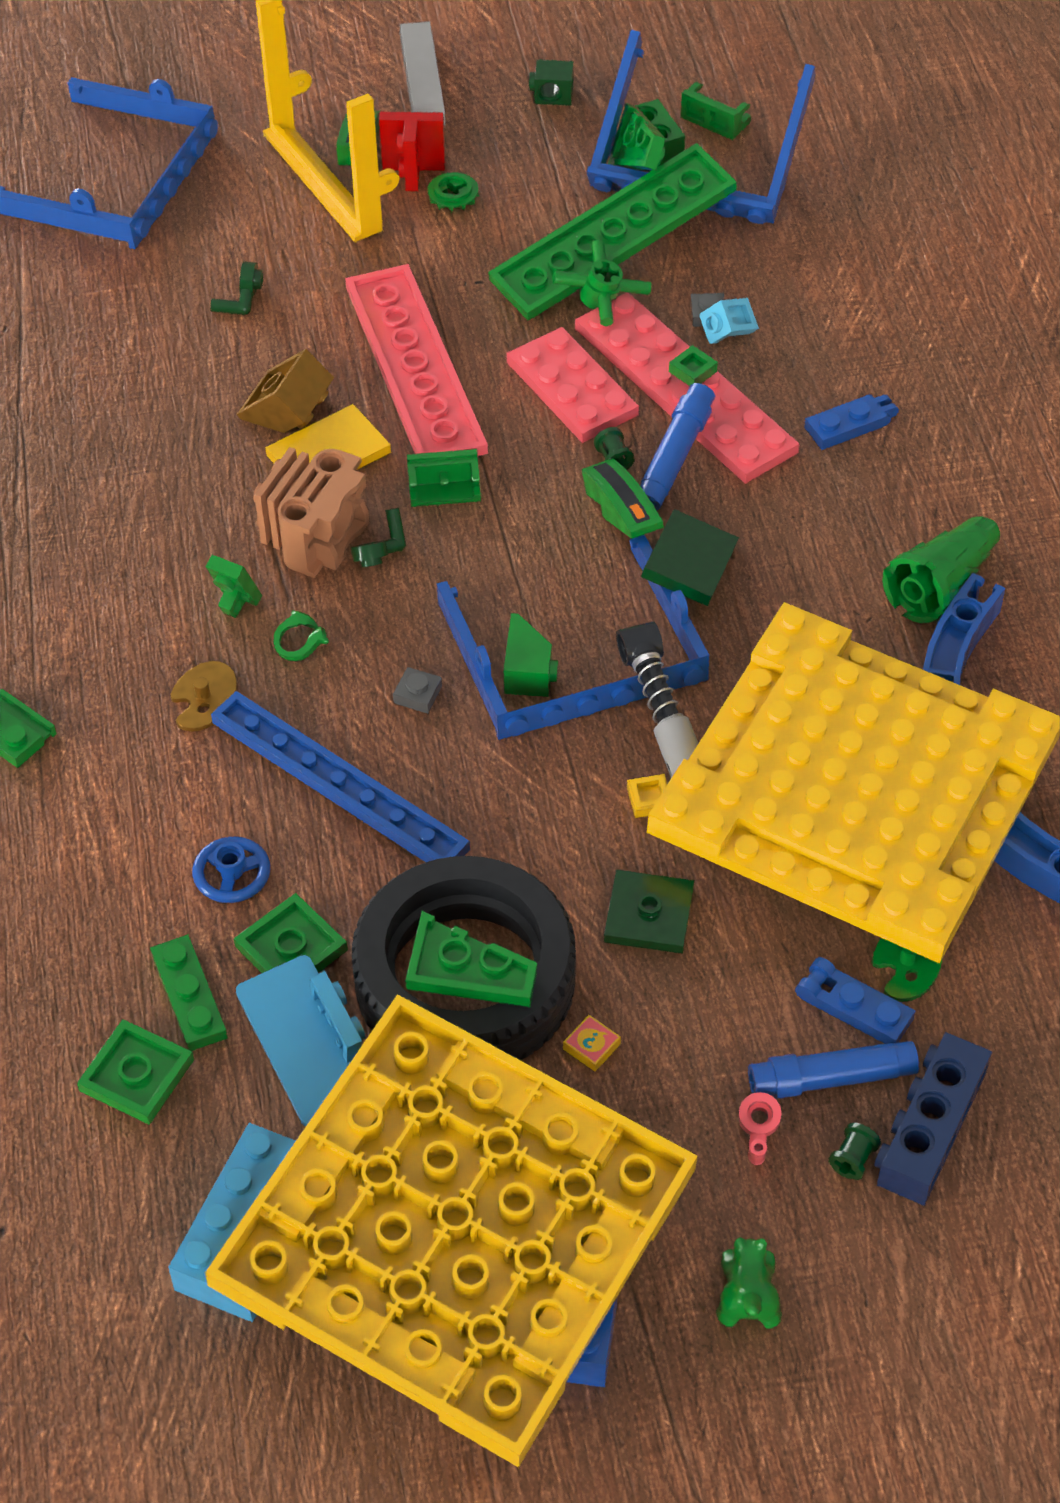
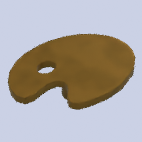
(203, 686)

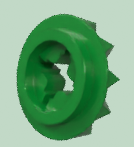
(460, 184)

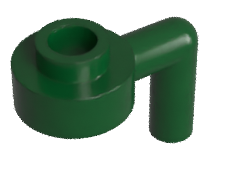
(250, 280)
(372, 553)

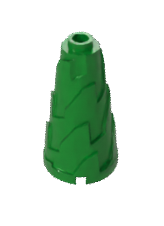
(935, 571)

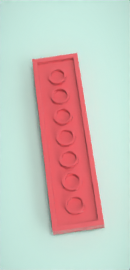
(643, 347)
(414, 362)

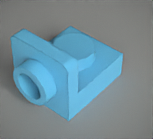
(728, 319)

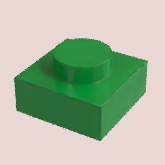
(693, 366)

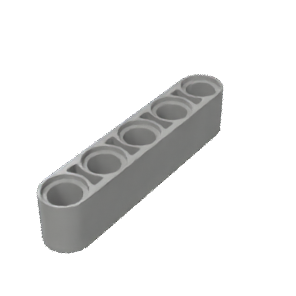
(421, 67)

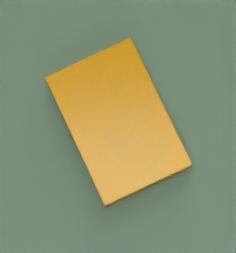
(343, 430)

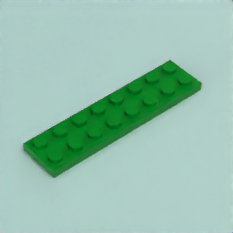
(622, 221)

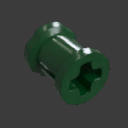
(614, 446)
(854, 1151)

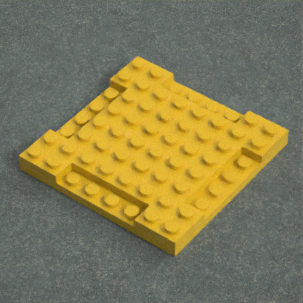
(857, 782)
(454, 1226)

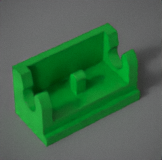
(712, 113)
(443, 477)

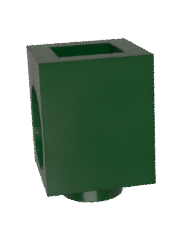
(552, 82)

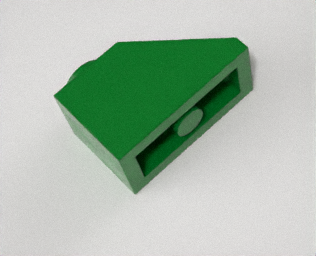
(528, 660)

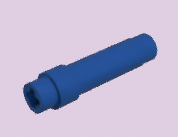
(687, 421)
(793, 1074)

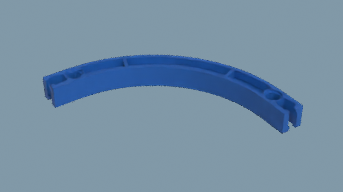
(1027, 850)

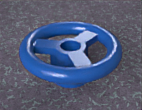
(229, 859)

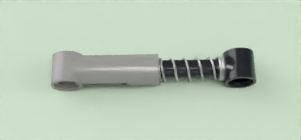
(642, 650)

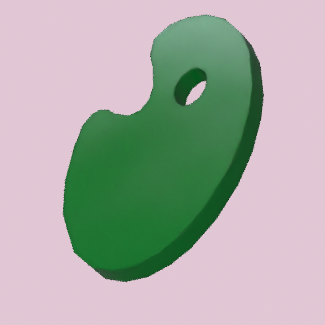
(904, 962)

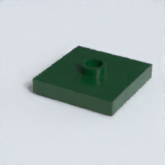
(649, 911)

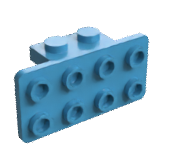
(302, 1029)

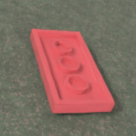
(572, 384)

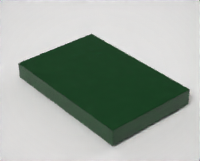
(690, 557)

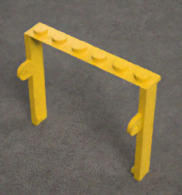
(358, 214)

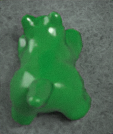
(749, 1285)

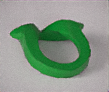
(314, 640)

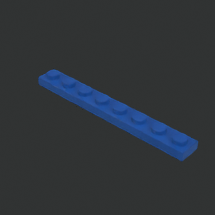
(338, 780)

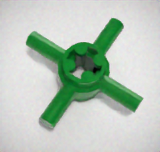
(601, 283)

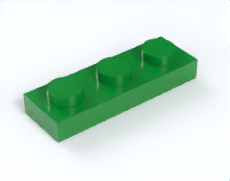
(188, 993)

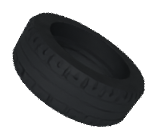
(470, 890)

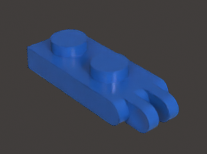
(850, 420)

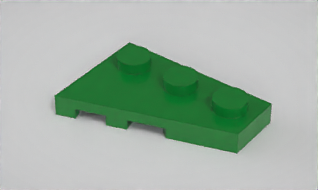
(637, 142)
(461, 966)

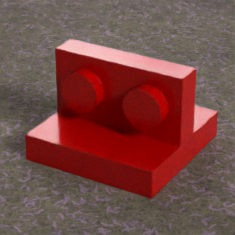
(412, 144)

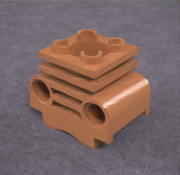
(312, 508)

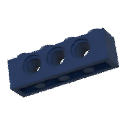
(913, 1173)

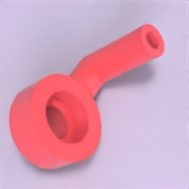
(759, 1132)

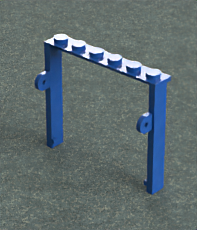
(742, 204)
(81, 212)
(586, 701)

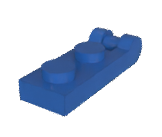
(855, 1002)

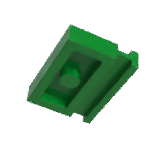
(21, 730)

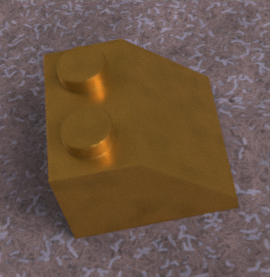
(288, 394)

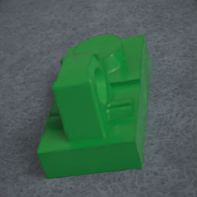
(235, 584)

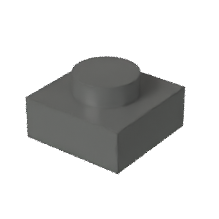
(700, 303)
(417, 690)

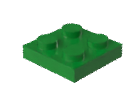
(288, 933)
(135, 1071)

